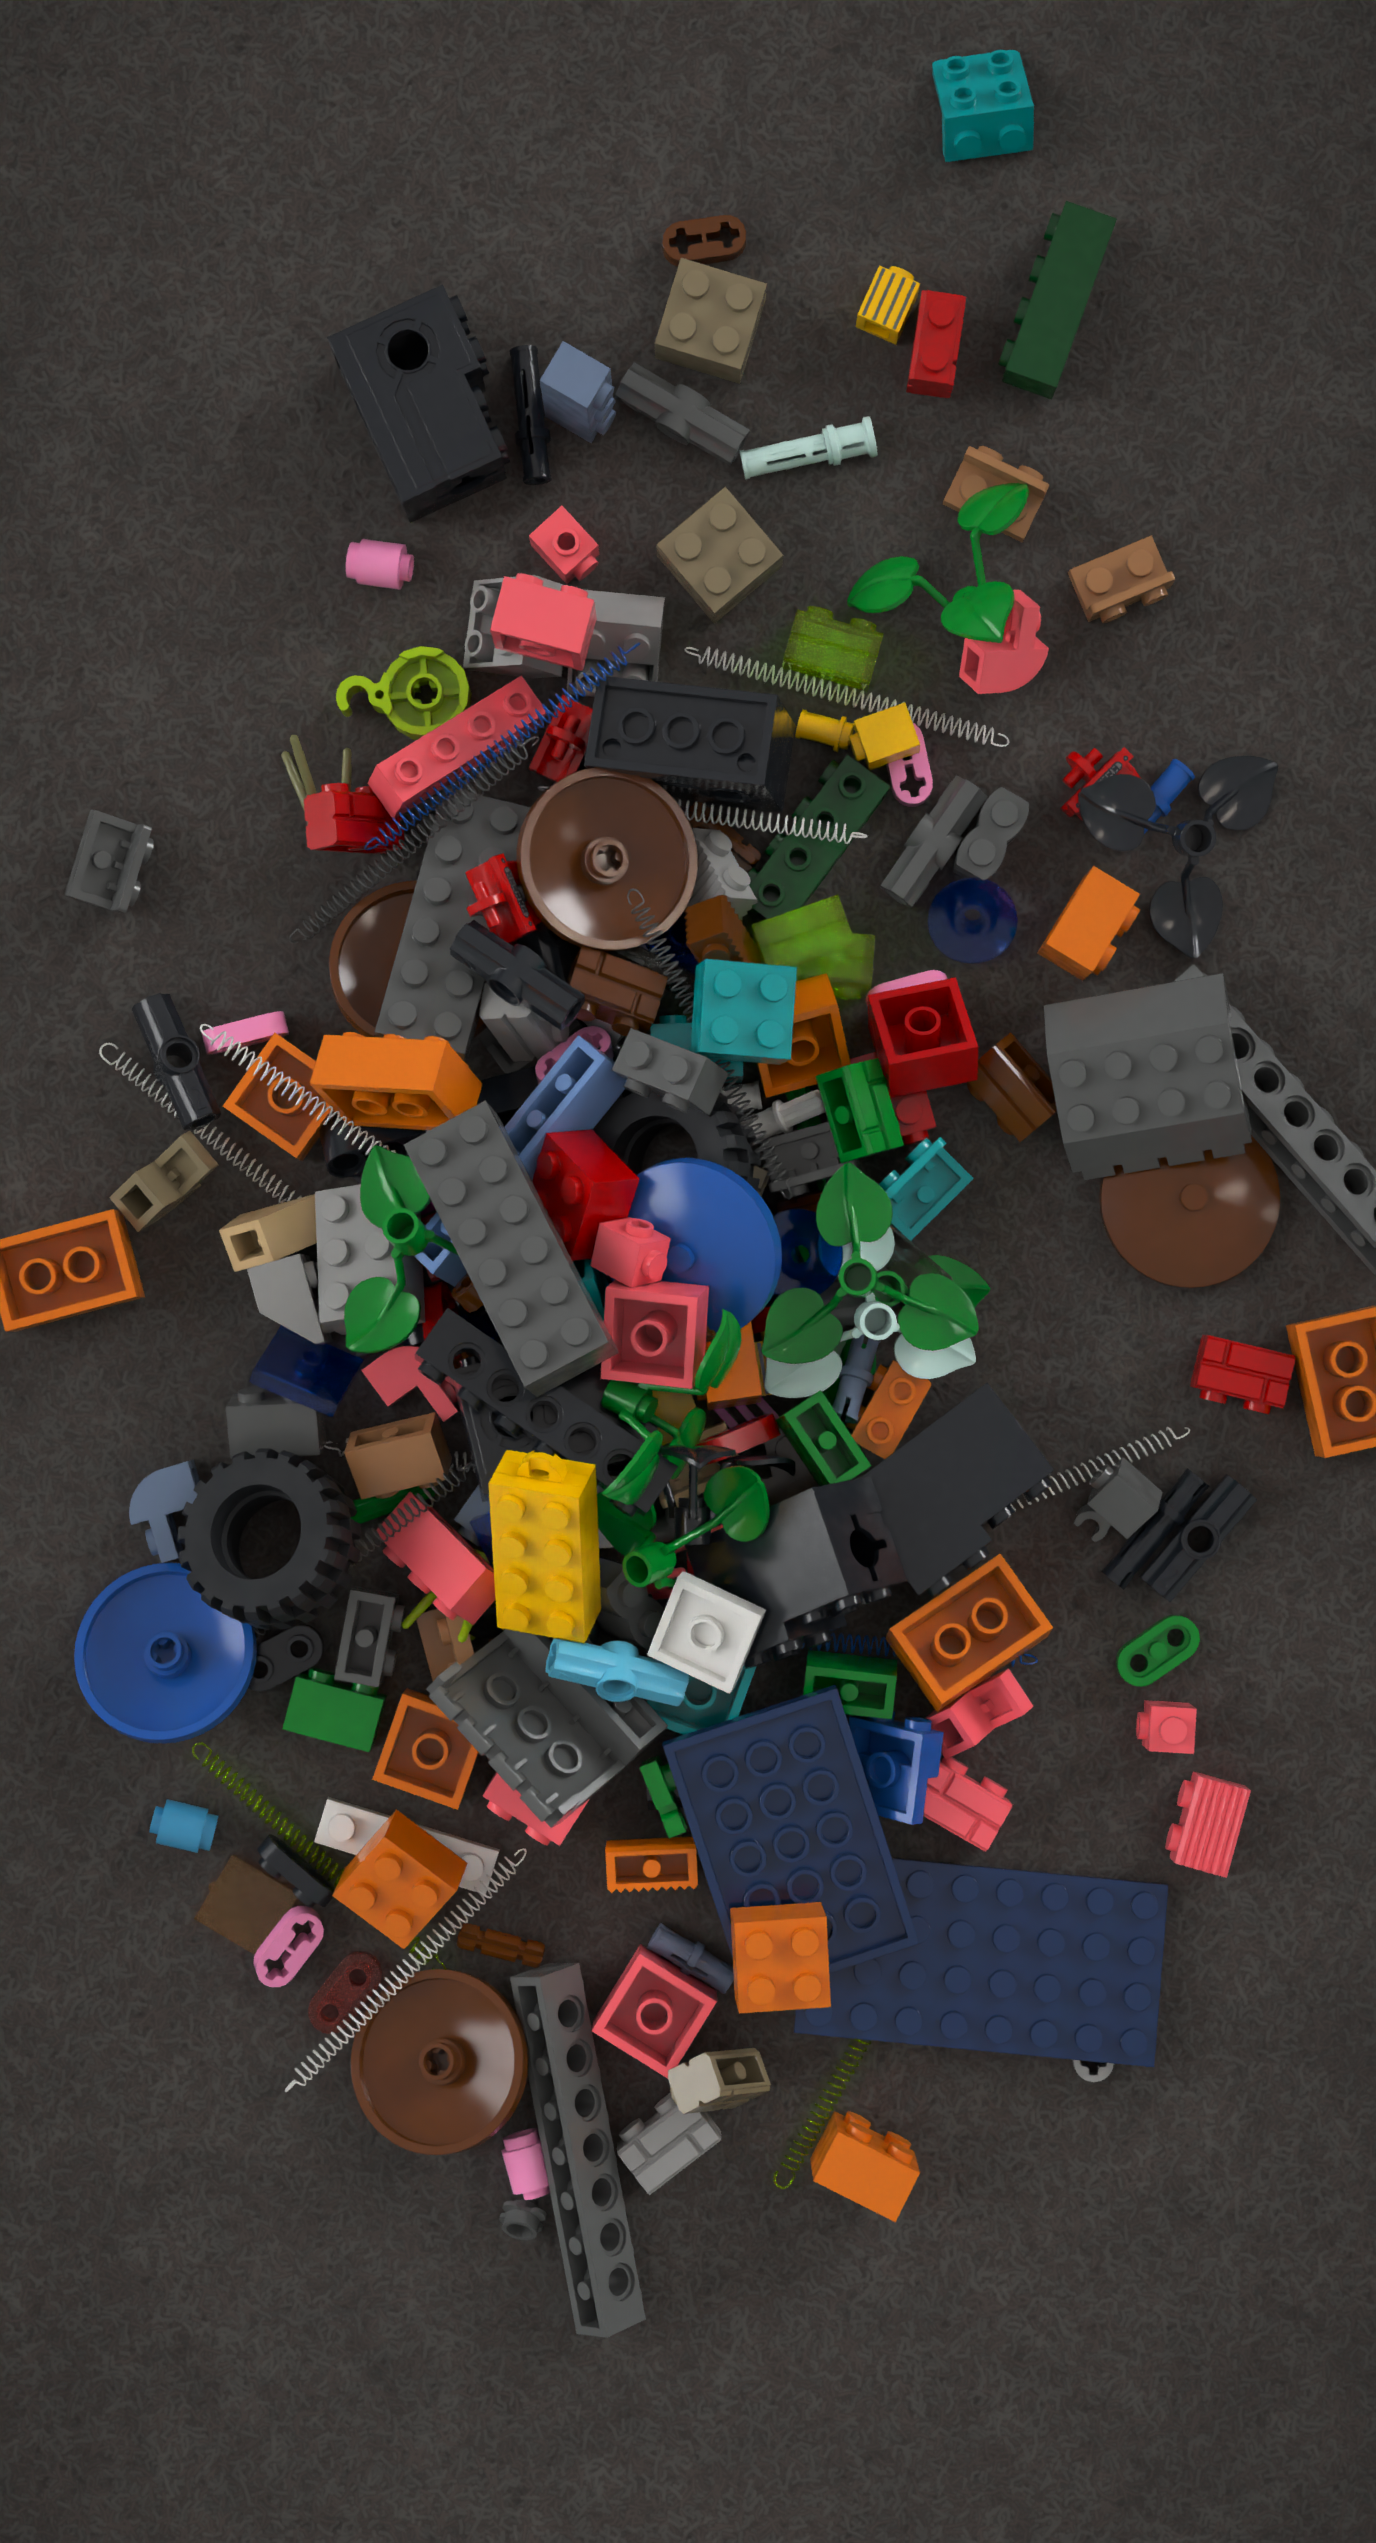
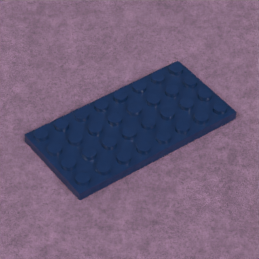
(1011, 1967)

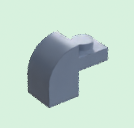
(157, 1499)

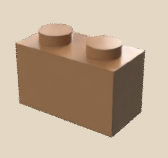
(398, 1456)

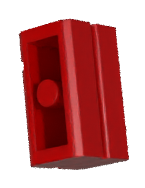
(936, 344)
(348, 820)
(1243, 1373)

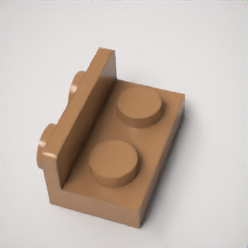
(985, 469)
(1120, 580)
(441, 1641)

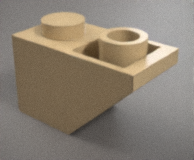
(270, 1233)

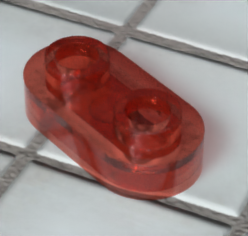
(344, 1992)

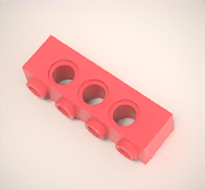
(446, 748)

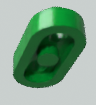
(1159, 1654)

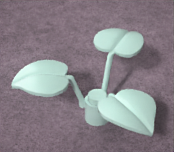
(877, 1323)

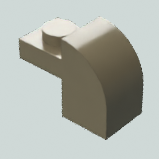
(165, 1182)

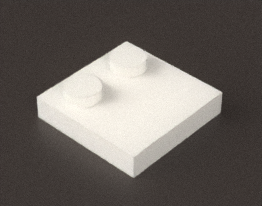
(706, 1632)

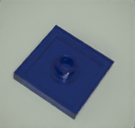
(306, 1371)

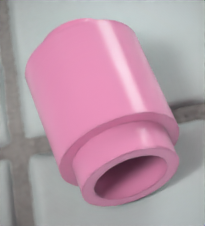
(379, 563)
(525, 2164)

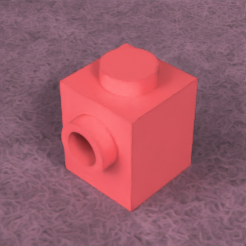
(565, 546)
(630, 1251)
(1167, 1727)

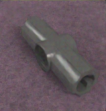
(682, 414)
(933, 841)

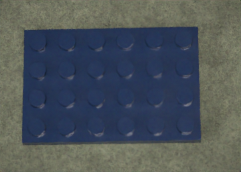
(792, 1822)

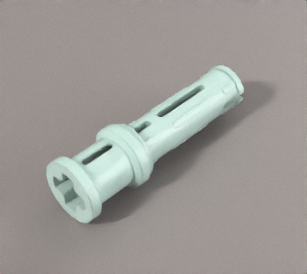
(831, 445)

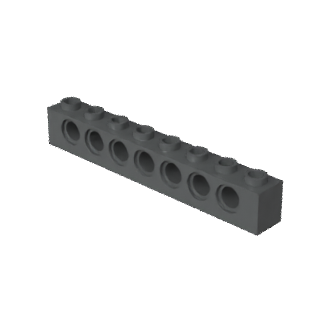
(1294, 1145)
(578, 2150)

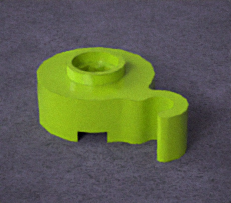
(398, 686)

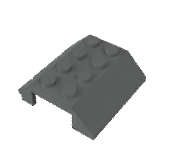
(1146, 1077)
(539, 1731)

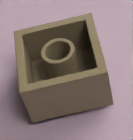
(710, 320)
(719, 555)

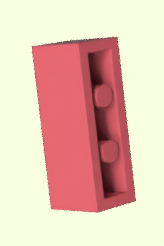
(440, 1562)

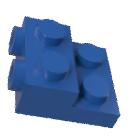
(898, 1763)

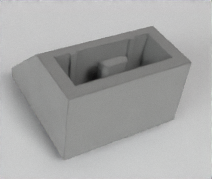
(623, 622)
(479, 646)
(289, 1295)

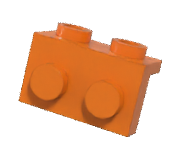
(889, 1409)

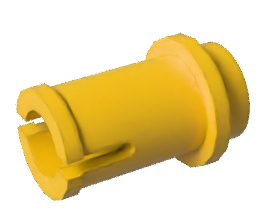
(824, 730)

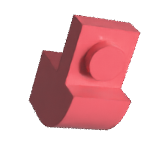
(1014, 661)
(397, 1375)
(979, 1712)

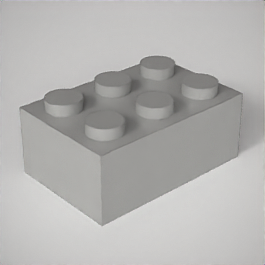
(351, 1252)

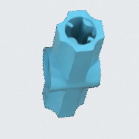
(616, 1671)

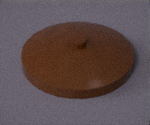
(594, 843)
(366, 952)
(1194, 1218)
(440, 2062)

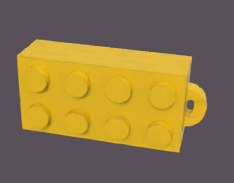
(545, 1545)

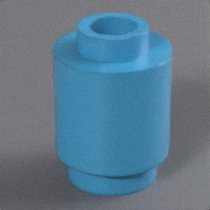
(183, 1826)

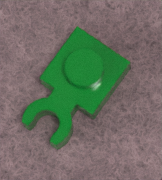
(661, 1788)

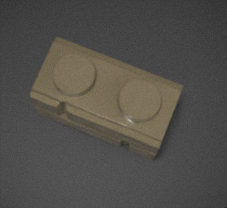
(718, 2080)

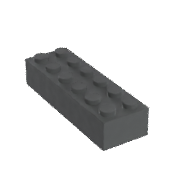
(428, 986)
(511, 1249)

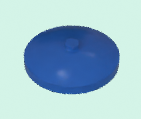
(717, 1234)
(161, 1657)

